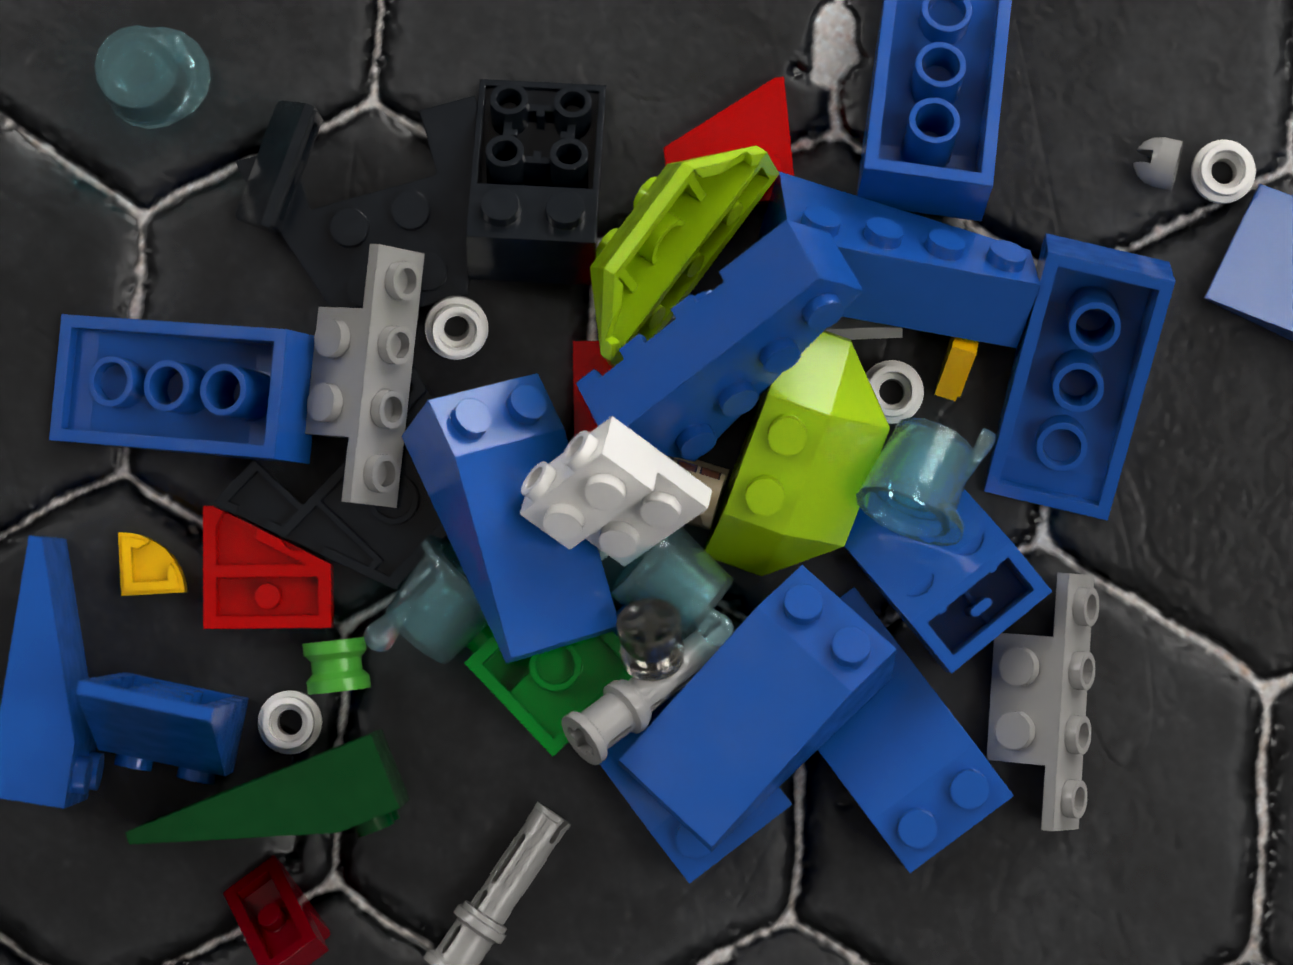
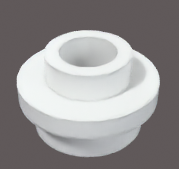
(1237, 158)
(461, 346)
(908, 380)
(270, 727)

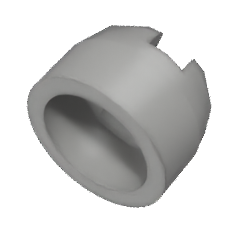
(1164, 163)

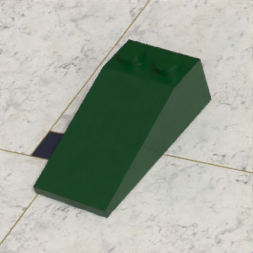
(318, 795)

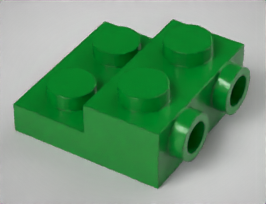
(548, 684)

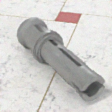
(629, 705)
(483, 919)

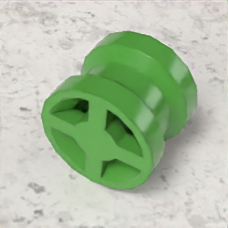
(336, 665)

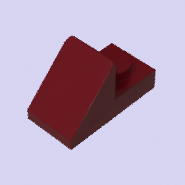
(277, 917)

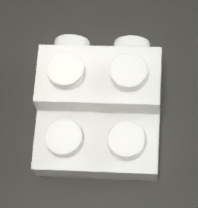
(612, 493)

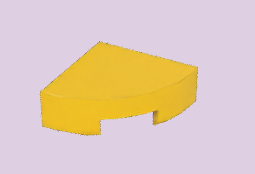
(956, 367)
(148, 567)

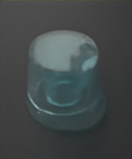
(152, 75)
(921, 481)
(685, 577)
(431, 608)

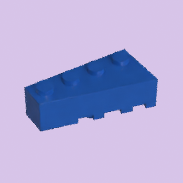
(915, 267)
(726, 343)

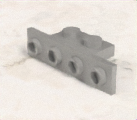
(365, 375)
(1042, 700)

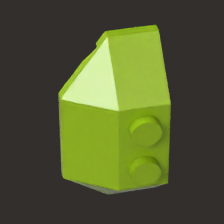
(672, 241)
(801, 463)

